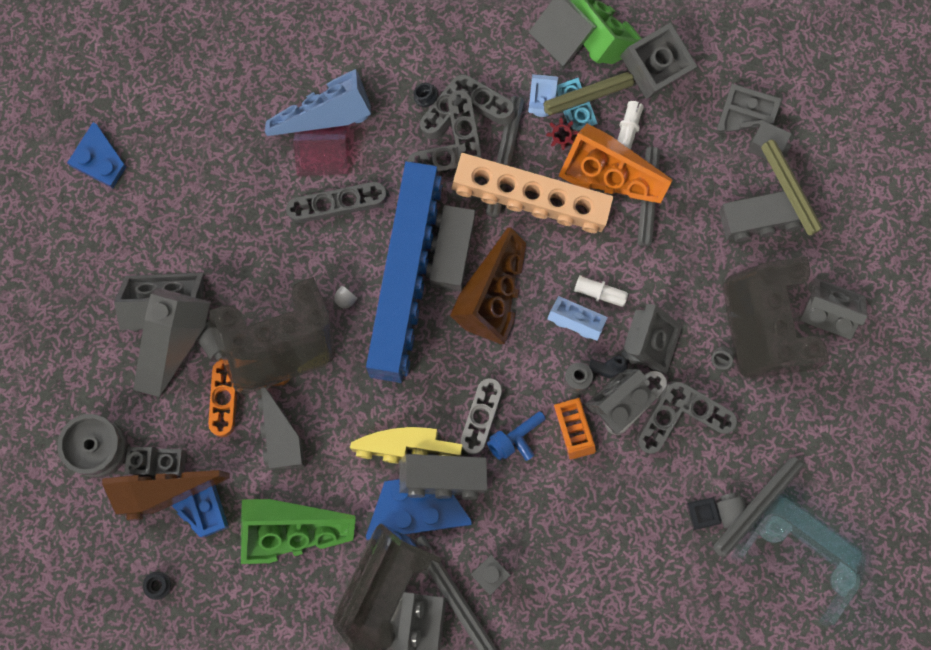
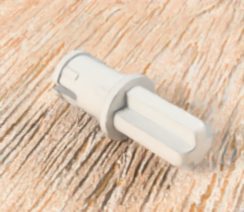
(629, 125)
(601, 291)

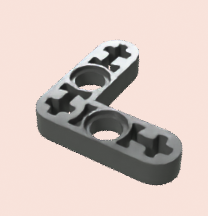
(477, 89)
(456, 149)
(684, 404)

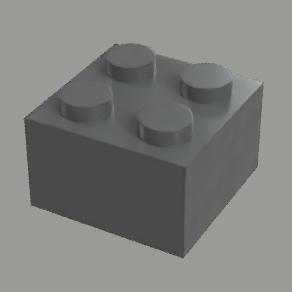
(658, 60)

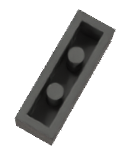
(758, 216)
(451, 248)
(442, 476)

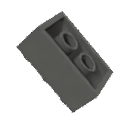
(135, 292)

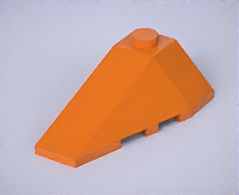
(610, 166)

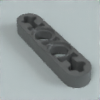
(337, 207)

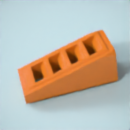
(581, 449)

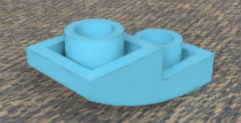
(580, 114)

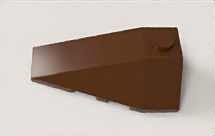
(487, 297)
(142, 496)

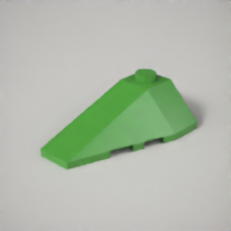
(610, 35)
(283, 527)

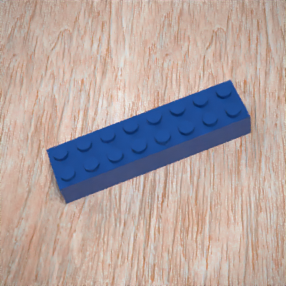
(403, 273)

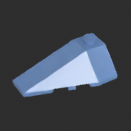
(337, 106)

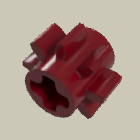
(556, 138)

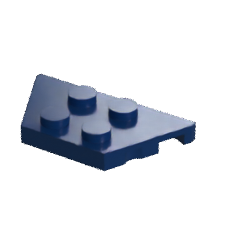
(415, 514)

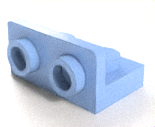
(577, 318)

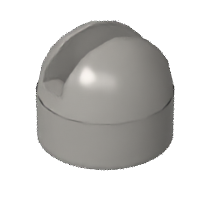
(344, 298)

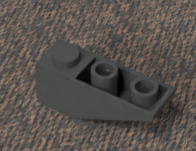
(282, 441)

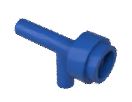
(502, 445)

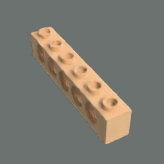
(546, 188)

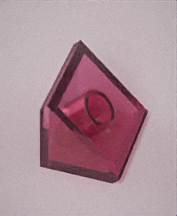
(321, 151)

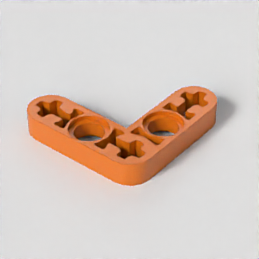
(215, 390)

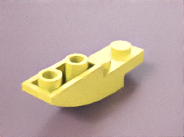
(394, 443)

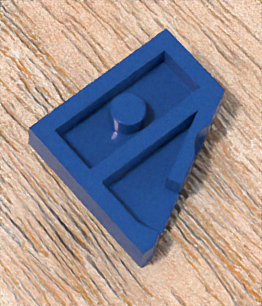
(97, 158)
(203, 512)

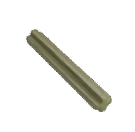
(588, 93)
(791, 187)

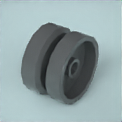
(80, 454)

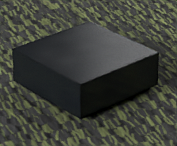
(703, 513)

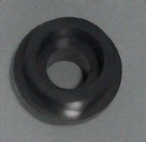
(425, 94)
(148, 585)

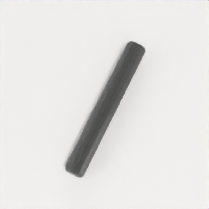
(647, 209)

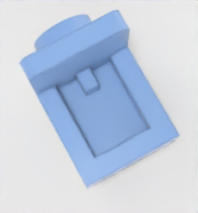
(542, 89)

